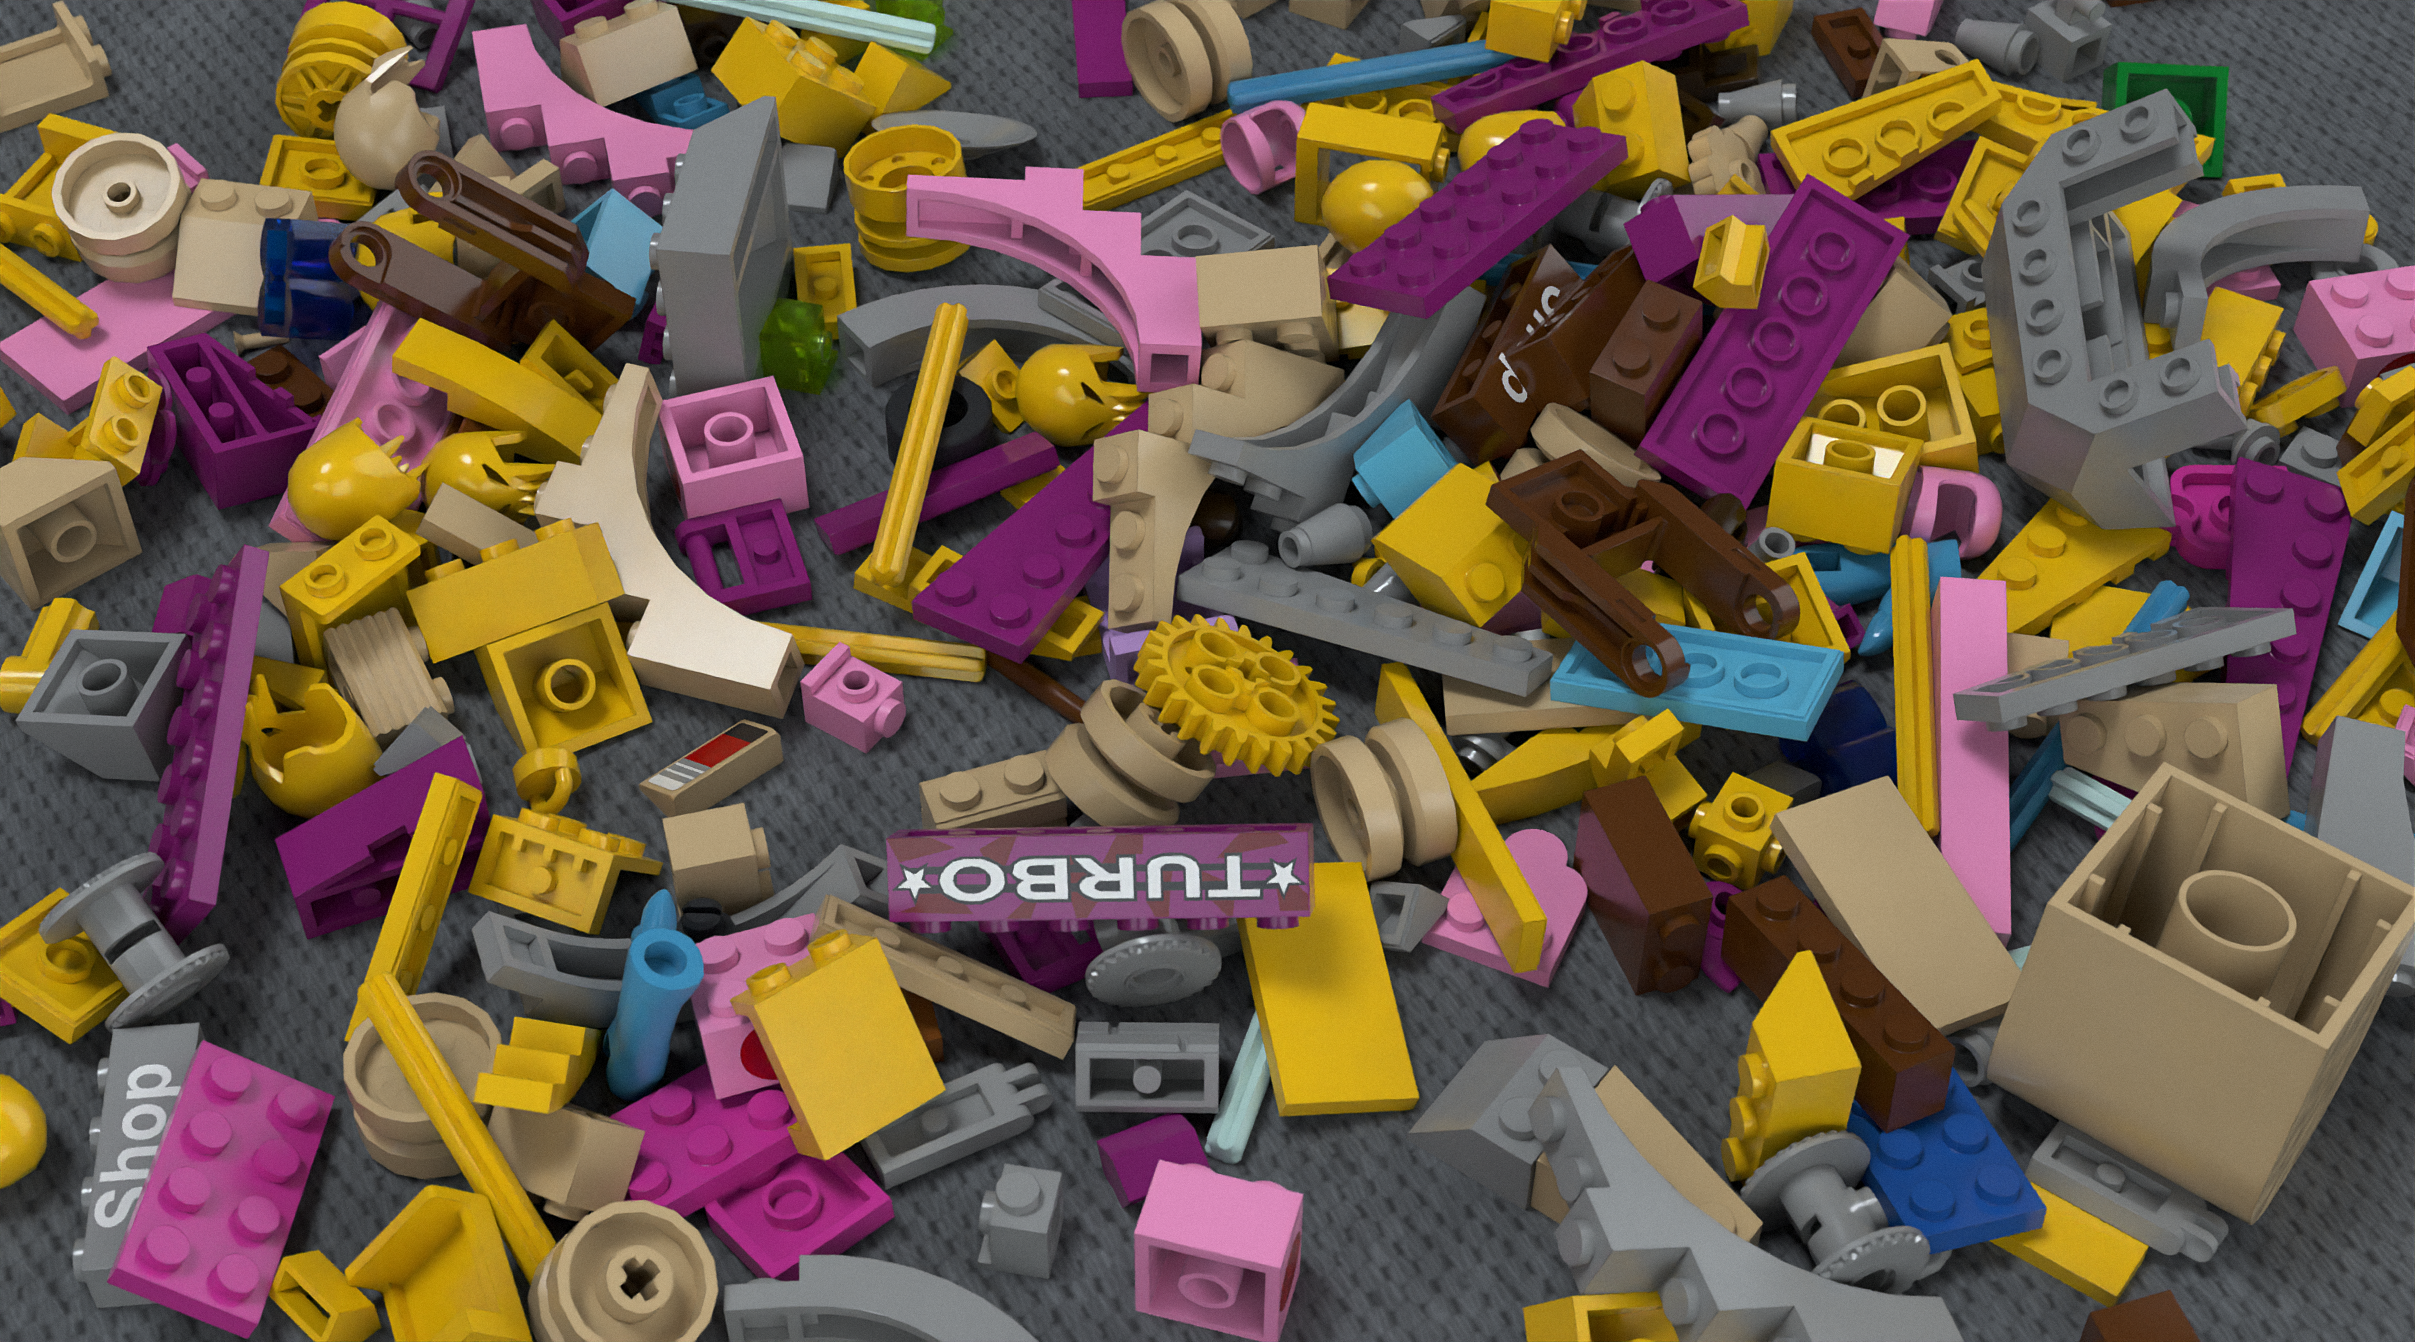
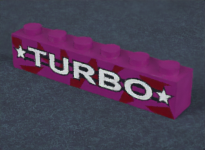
(1101, 875)

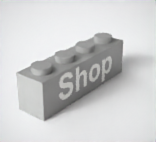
(138, 1096)

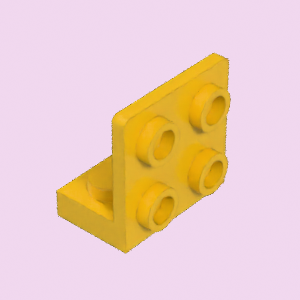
(555, 867)

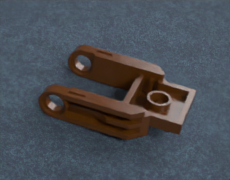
(532, 284)
(1593, 529)

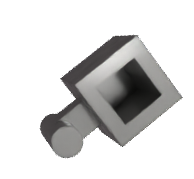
(2070, 35)

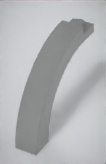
(2245, 234)
(893, 332)
(581, 977)
(863, 1302)

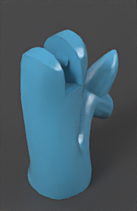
(1863, 578)
(657, 981)

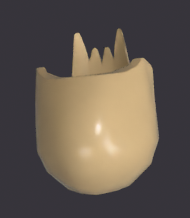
(381, 122)

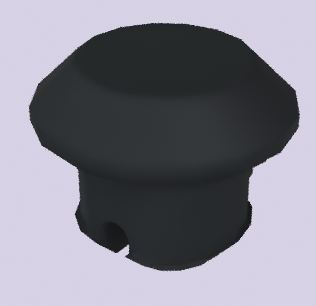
(704, 919)

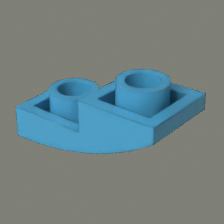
(681, 103)

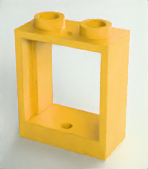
(1362, 134)

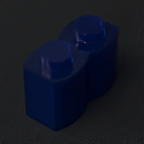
(299, 287)
(1847, 743)

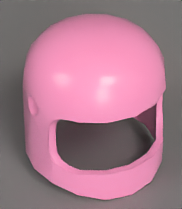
(1260, 142)
(1953, 501)

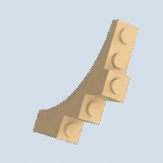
(1159, 484)
(679, 632)

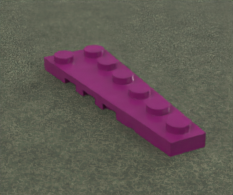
(2284, 555)

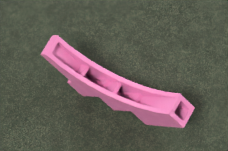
(584, 140)
(1095, 252)

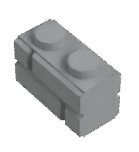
(1147, 1067)

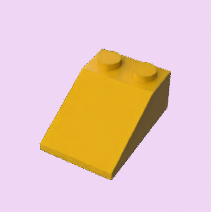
(1905, 396)

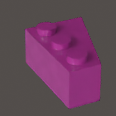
(1673, 228)
(229, 422)
(353, 854)

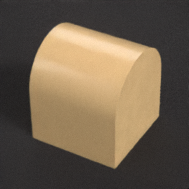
(2202, 989)

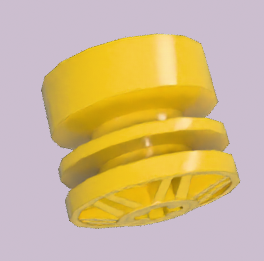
(327, 59)
(877, 186)

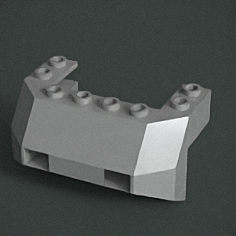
(2067, 329)

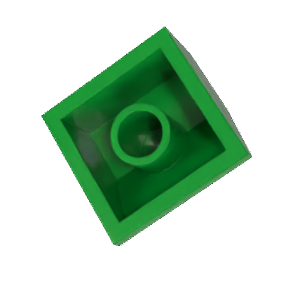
(2196, 88)

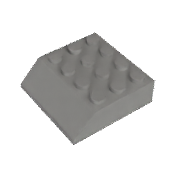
(723, 249)

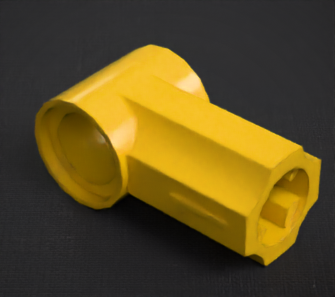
(22, 673)

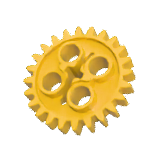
(1235, 694)

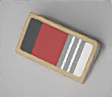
(715, 769)

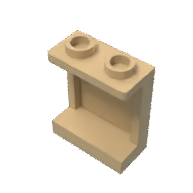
(51, 72)

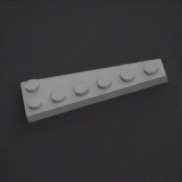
(1266, 590)
(2150, 658)

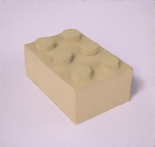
(1269, 299)

